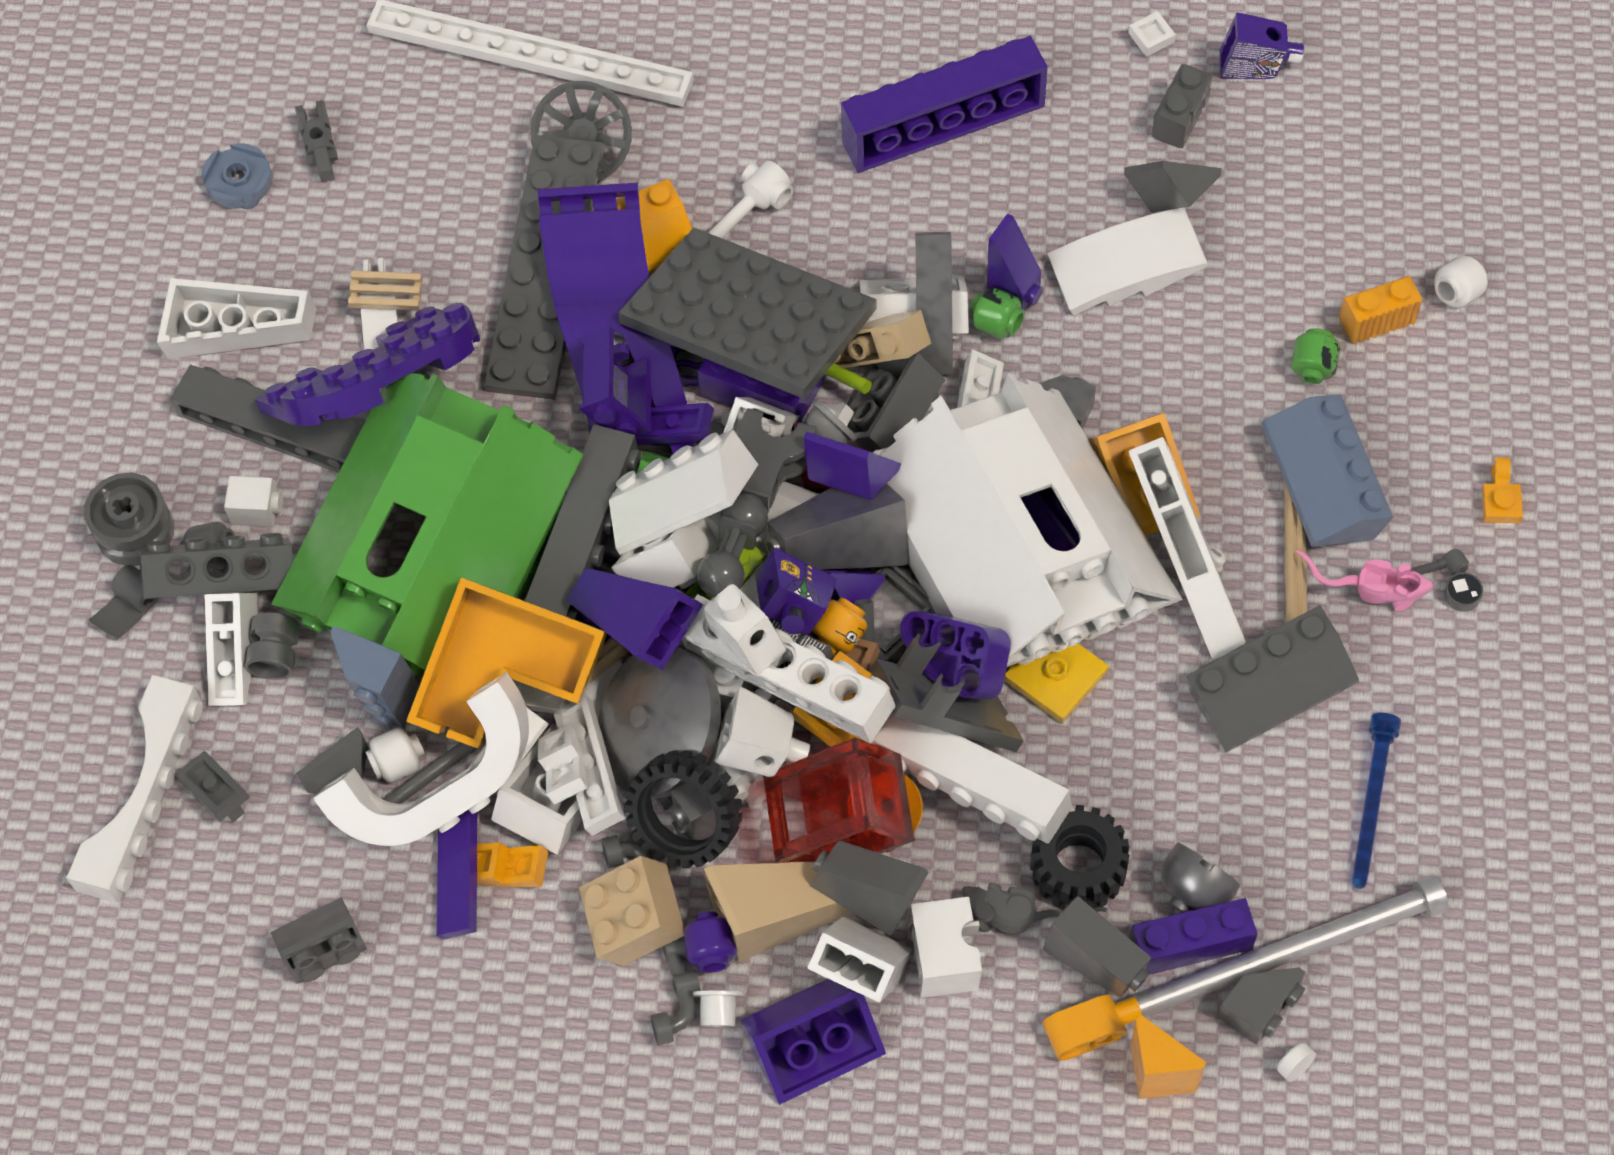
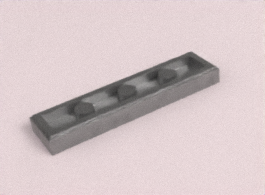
(934, 296)

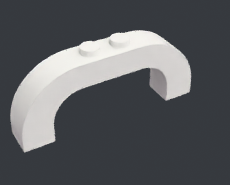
(378, 822)

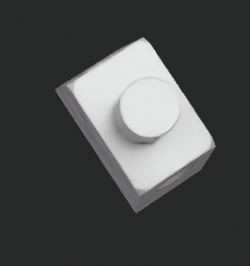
(734, 622)
(757, 735)

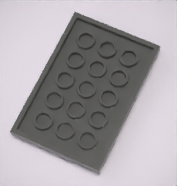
(748, 312)

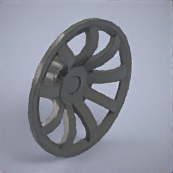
(586, 124)

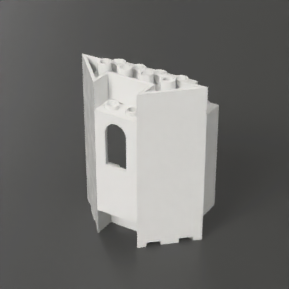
(980, 545)

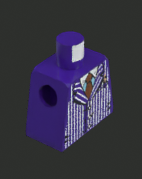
(1256, 48)

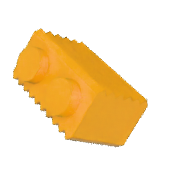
(1380, 309)

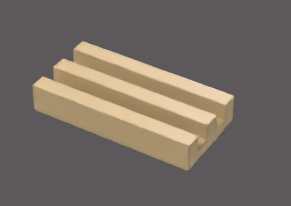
(386, 278)

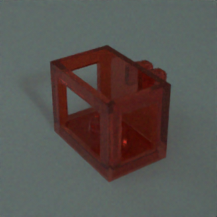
(847, 795)

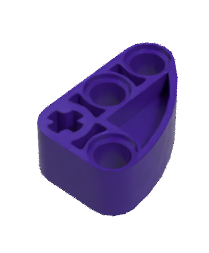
(966, 652)

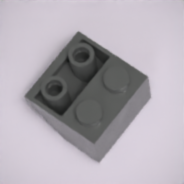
(318, 941)

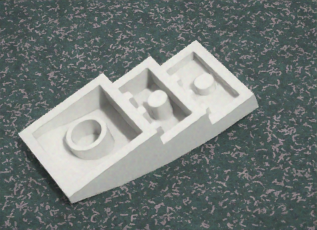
(1128, 259)

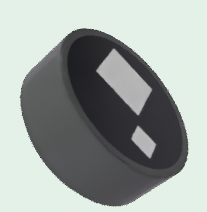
(1463, 591)

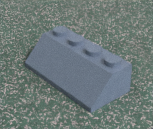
(1327, 471)

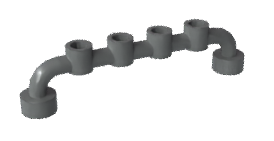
(683, 981)

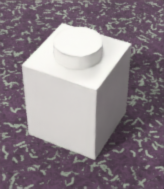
(252, 501)

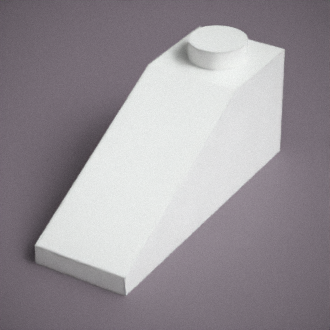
(227, 640)

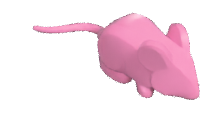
(1381, 583)

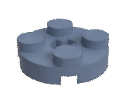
(241, 192)

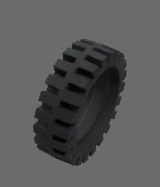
(661, 838)

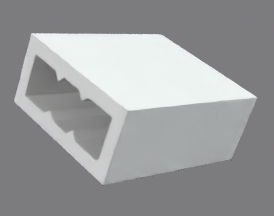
(860, 959)

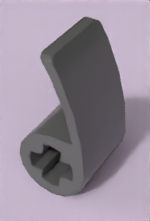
(126, 606)

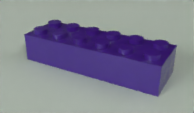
(943, 104)

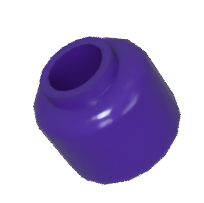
(709, 942)

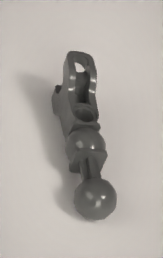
(748, 516)

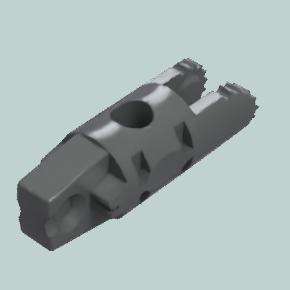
(318, 140)

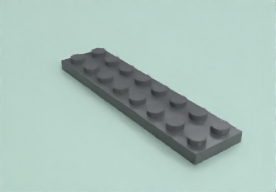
(527, 334)

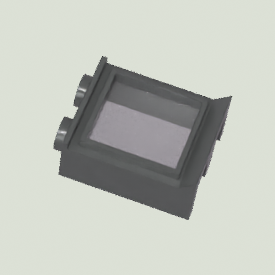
(891, 603)

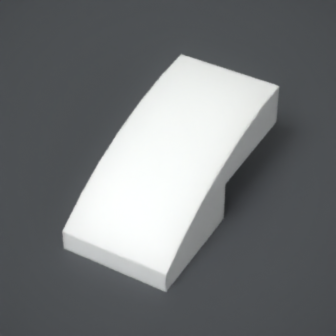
(563, 762)

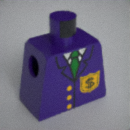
(793, 592)

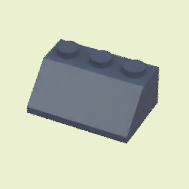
(377, 677)

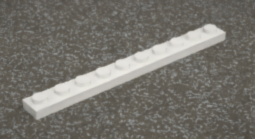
(530, 52)

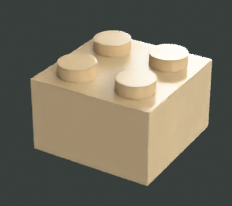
(631, 911)

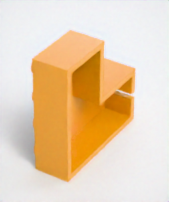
(497, 635)

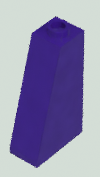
(636, 613)

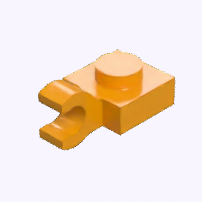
(1501, 499)

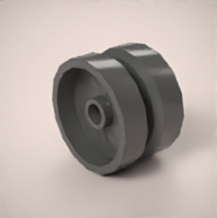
(126, 515)

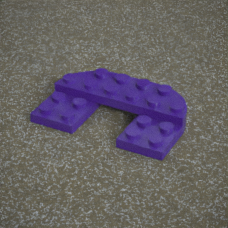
(345, 390)

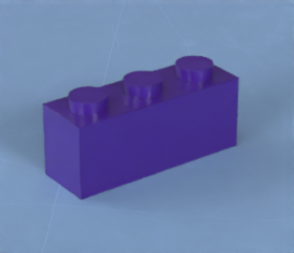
(1196, 935)

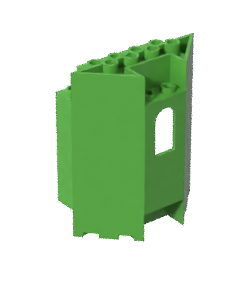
(487, 504)

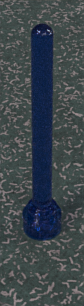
(1384, 730)

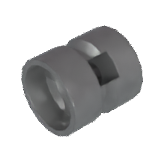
(271, 650)

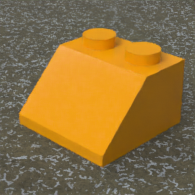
(662, 221)

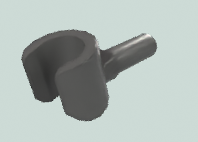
(1453, 560)

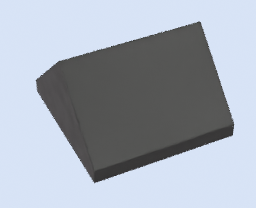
(1170, 184)

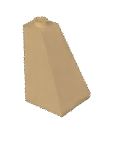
(768, 903)

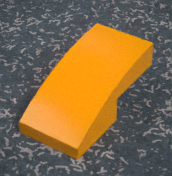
(510, 866)

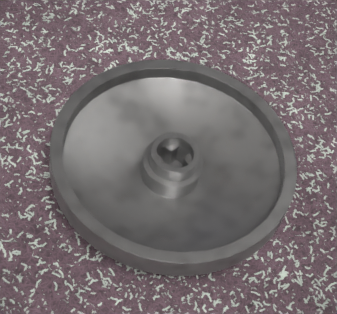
(659, 712)

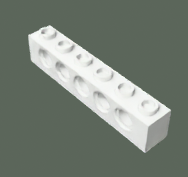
(859, 716)

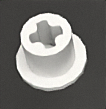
(718, 1008)

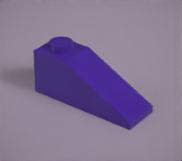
(1013, 264)

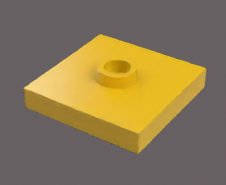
(1058, 679)

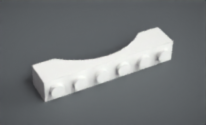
(107, 858)

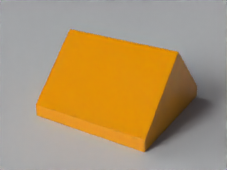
(1162, 1062)

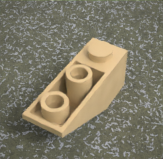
(886, 340)

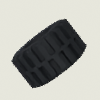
(1094, 886)

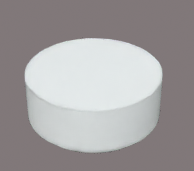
(1296, 1061)

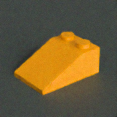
(1113, 453)

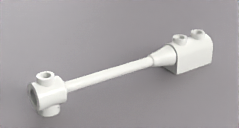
(762, 188)

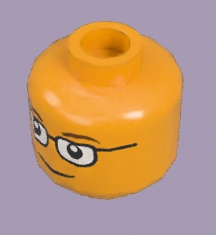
(841, 626)

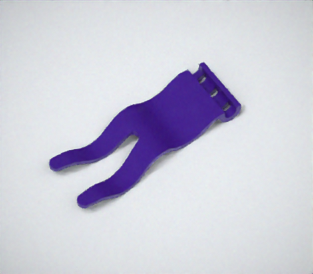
(593, 272)

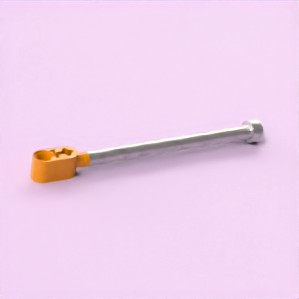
(1103, 1021)

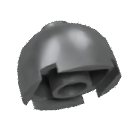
(1195, 881)

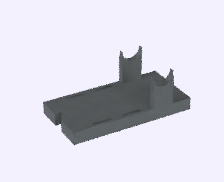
(939, 706)

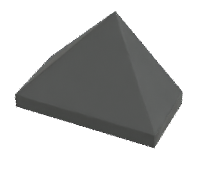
(335, 761)

